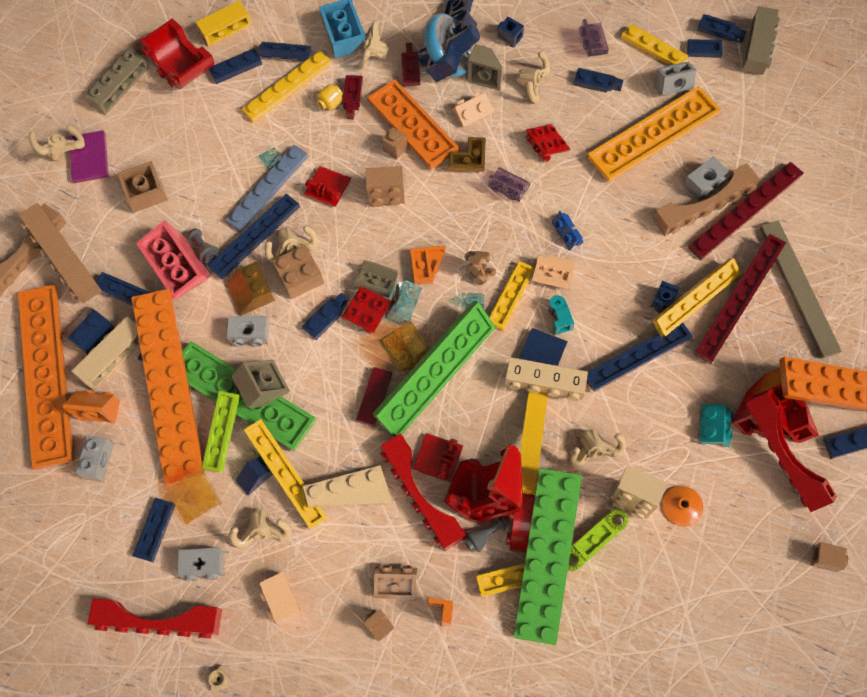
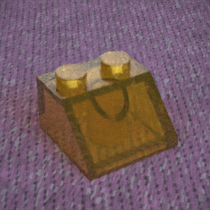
(194, 495)

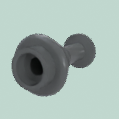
(207, 252)
(477, 539)

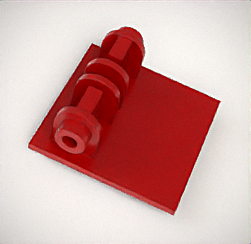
(546, 141)
(327, 186)
(366, 309)
(438, 457)

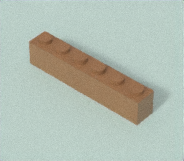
(60, 253)

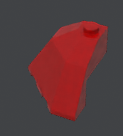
(796, 417)

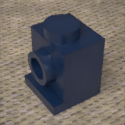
(510, 31)
(665, 296)

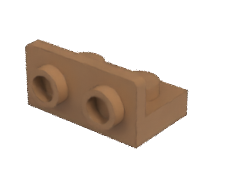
(395, 582)

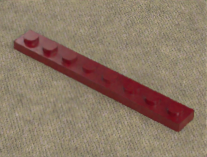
(745, 210)
(739, 299)

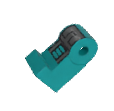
(560, 311)

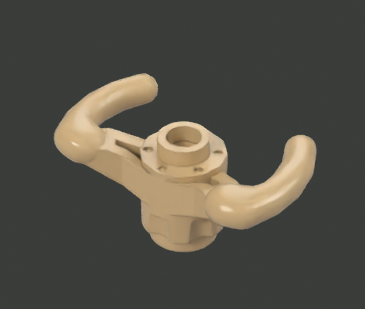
(373, 45)
(533, 77)
(57, 144)
(290, 242)
(594, 448)
(260, 529)

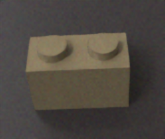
(484, 68)
(259, 383)

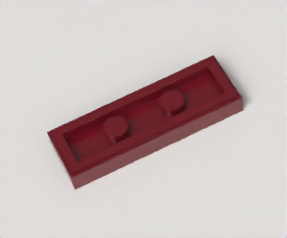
(373, 396)

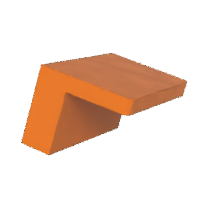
(447, 607)

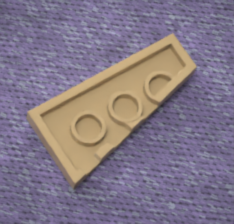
(357, 488)

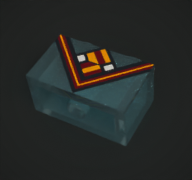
(403, 302)

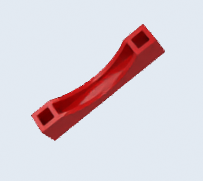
(813, 489)
(445, 527)
(112, 614)

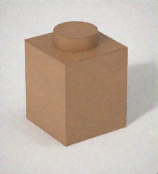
(395, 143)
(829, 557)

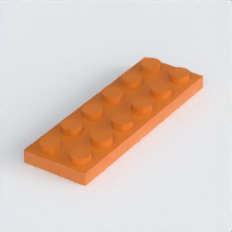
(410, 118)
(823, 383)

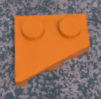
(426, 263)

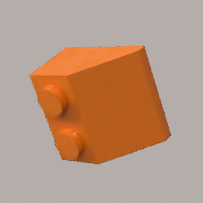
(93, 406)

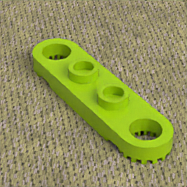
(596, 539)

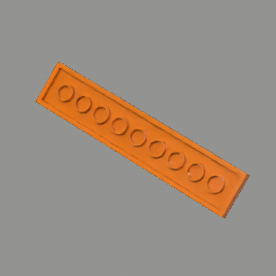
(45, 377)
(167, 385)

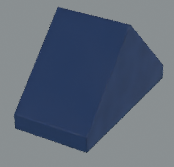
(253, 475)

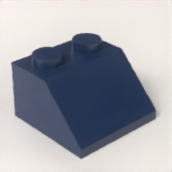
(88, 330)

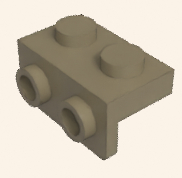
(377, 278)

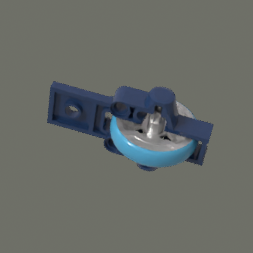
(449, 40)

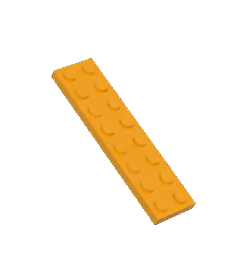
(653, 133)

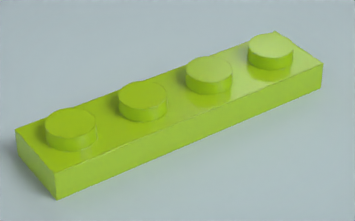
(220, 431)

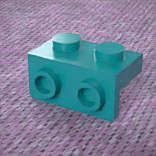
(716, 424)

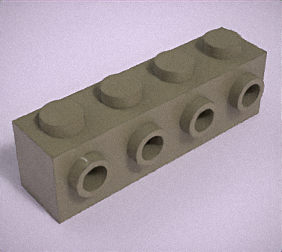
(760, 40)
(116, 81)

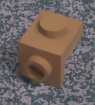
(378, 624)

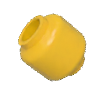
(329, 97)

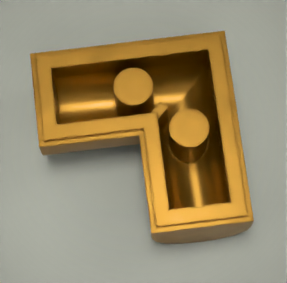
(471, 160)

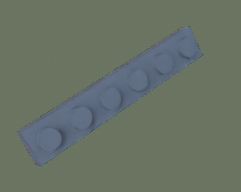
(266, 188)

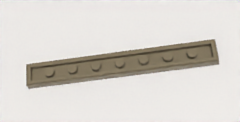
(803, 294)

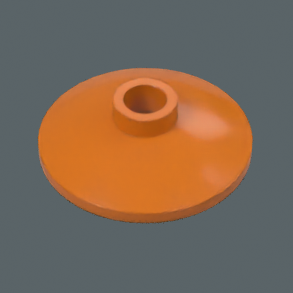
(675, 512)

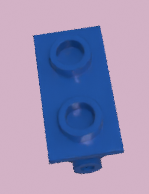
(564, 226)

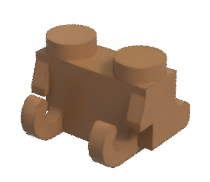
(478, 269)

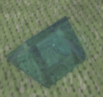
(470, 297)

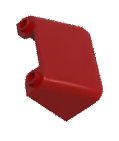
(487, 490)

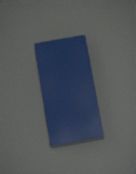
(704, 48)

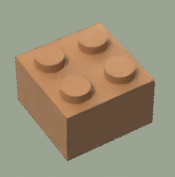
(142, 186)
(385, 186)
(298, 271)

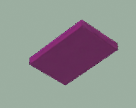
(91, 160)

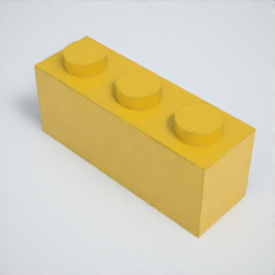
(223, 23)

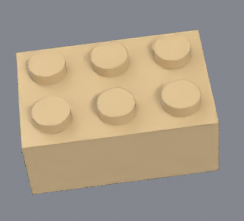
(637, 493)

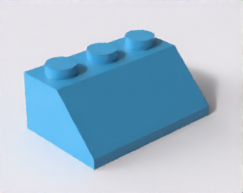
(342, 27)

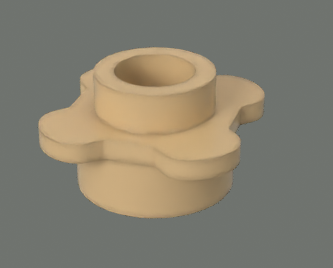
(212, 677)

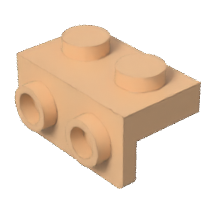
(473, 109)
(553, 271)

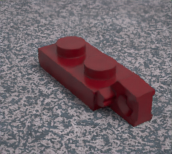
(410, 67)
(352, 94)

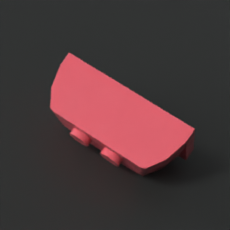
(173, 259)

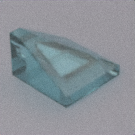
(270, 157)

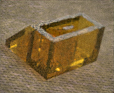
(404, 346)

